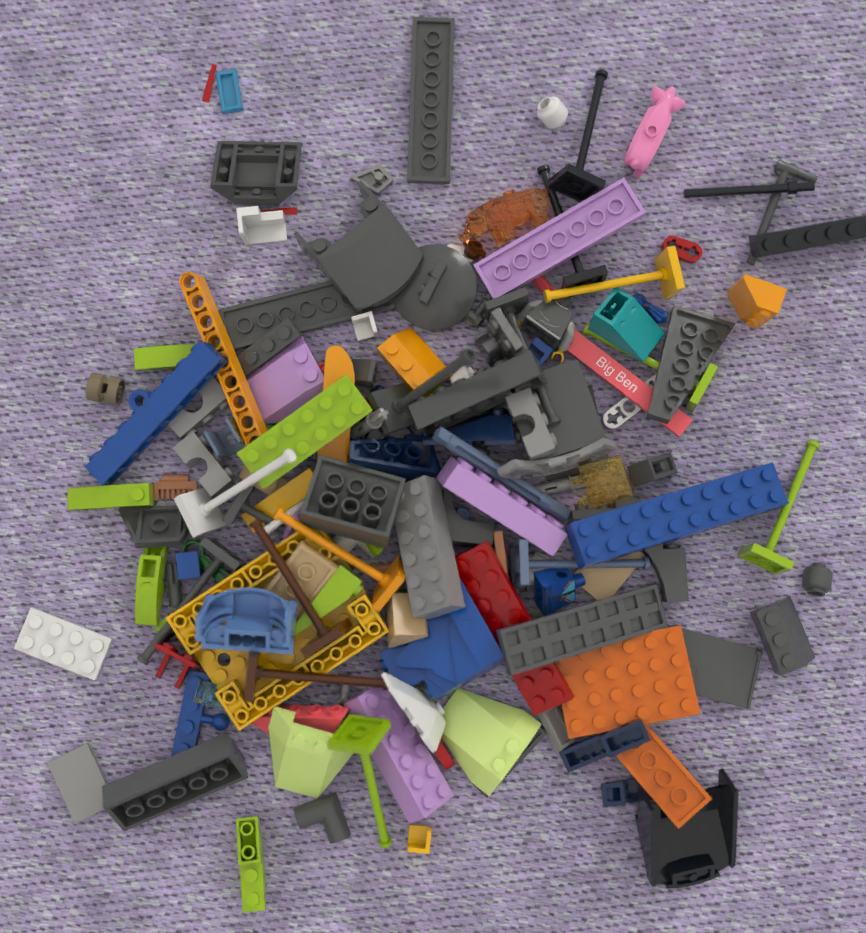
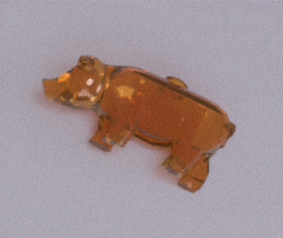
(506, 213)

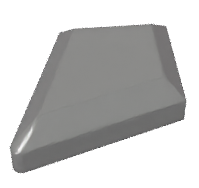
(374, 178)

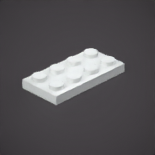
(63, 643)

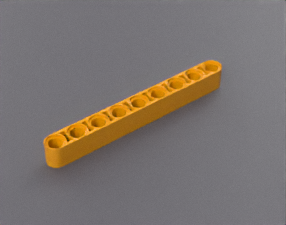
(226, 349)

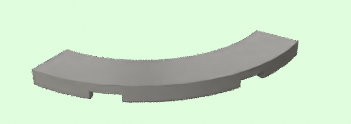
(558, 464)

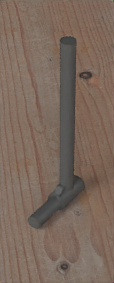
(785, 172)

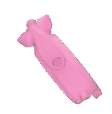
(652, 129)

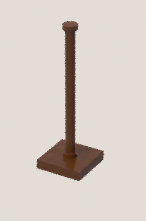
(325, 634)
(256, 672)

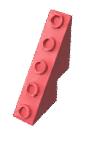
(315, 716)

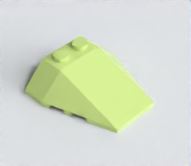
(486, 736)
(302, 755)

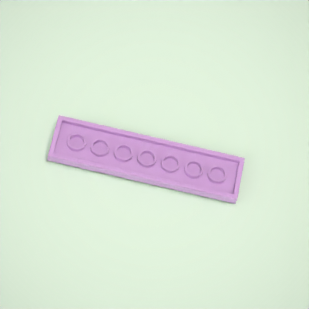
(560, 239)

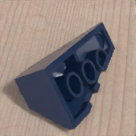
(488, 428)
(393, 456)

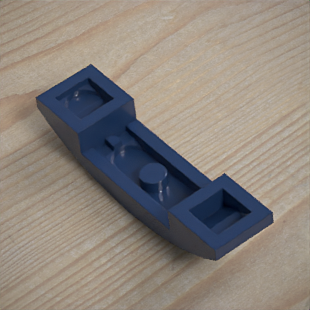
(620, 792)

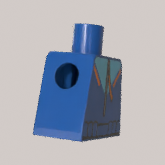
(555, 588)

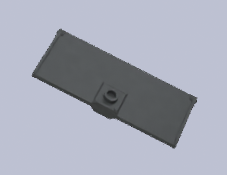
(722, 668)

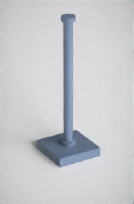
(521, 564)

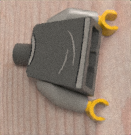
(550, 323)

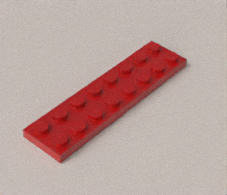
(500, 608)

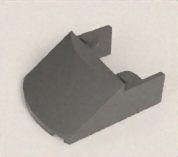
(371, 259)

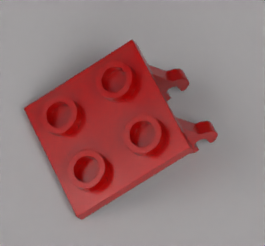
(170, 652)

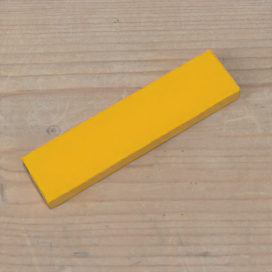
(284, 497)

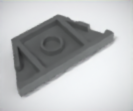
(155, 526)

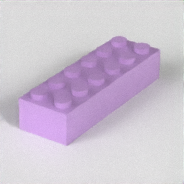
(499, 504)
(403, 756)

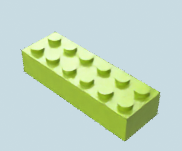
(307, 429)

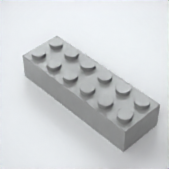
(427, 550)

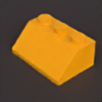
(755, 300)
(411, 359)

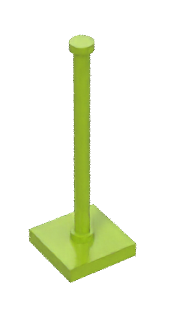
(698, 388)
(765, 556)
(362, 736)

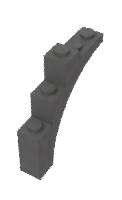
(667, 562)

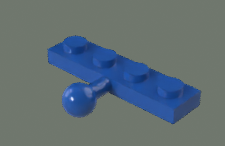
(193, 716)

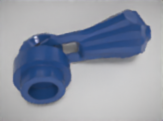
(657, 314)

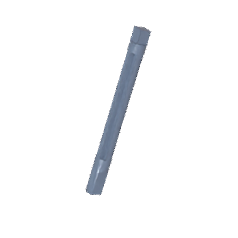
(490, 467)

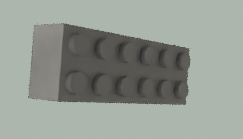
(477, 393)
(174, 782)

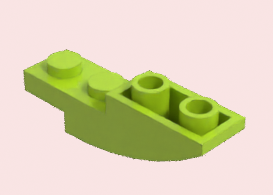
(150, 585)
(251, 864)

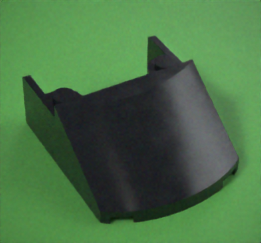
(695, 849)

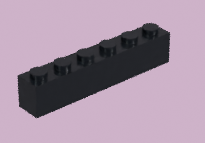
(808, 236)

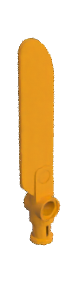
(336, 366)

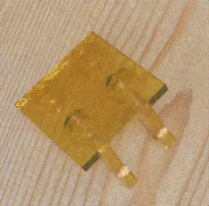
(604, 481)

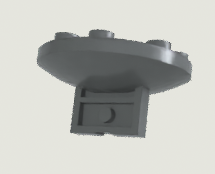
(440, 291)

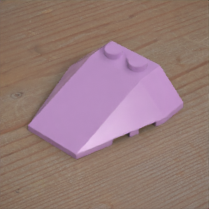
(286, 382)

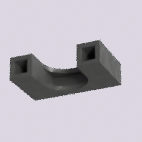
(462, 531)

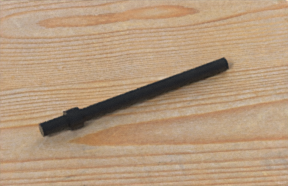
(791, 187)

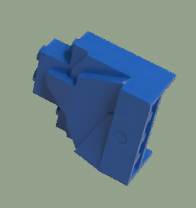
(450, 657)

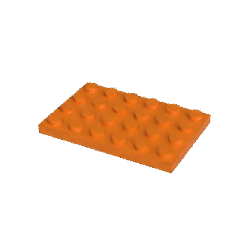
(629, 682)

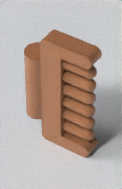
(173, 482)

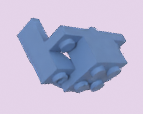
(250, 621)

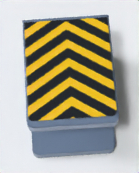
(219, 442)

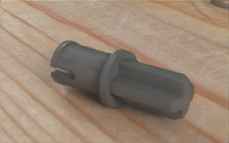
(173, 584)

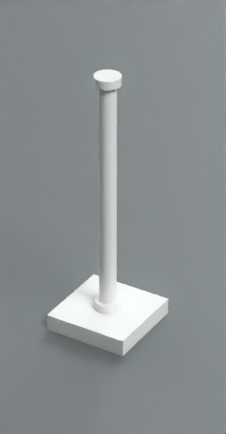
(202, 511)

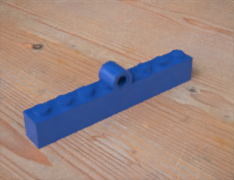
(156, 413)

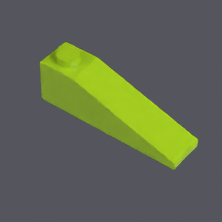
(111, 496)
(334, 593)

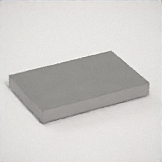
(79, 782)

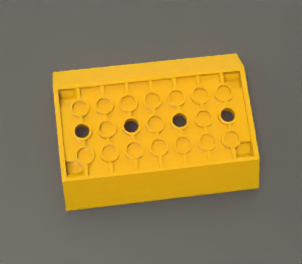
(231, 678)

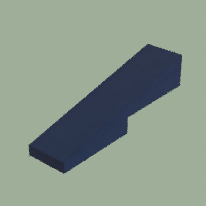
(604, 745)

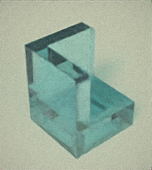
(206, 696)

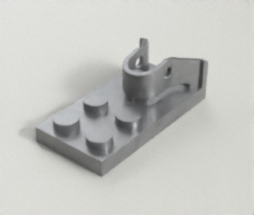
(498, 339)

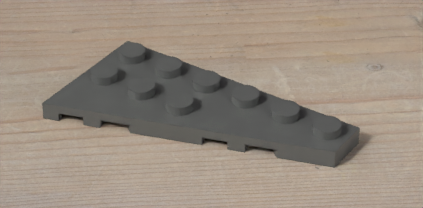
(686, 352)

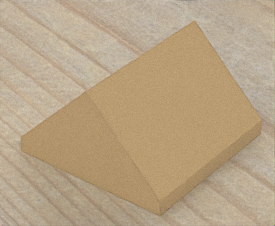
(400, 621)

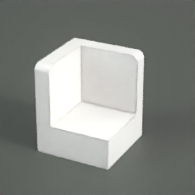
(364, 326)

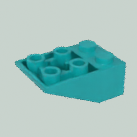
(626, 325)

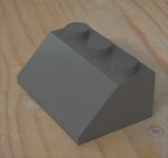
(783, 636)

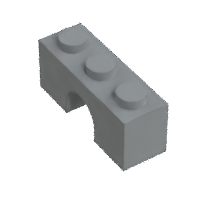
(213, 401)
(525, 406)
(194, 451)

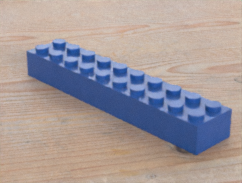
(675, 515)

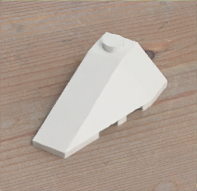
(420, 709)

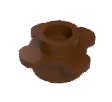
(474, 250)

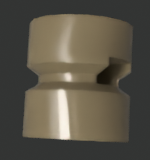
(101, 388)

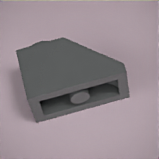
(365, 372)
(652, 469)

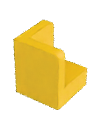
(419, 838)

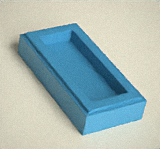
(229, 91)

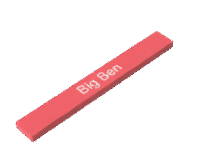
(621, 379)

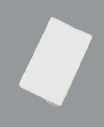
(261, 227)

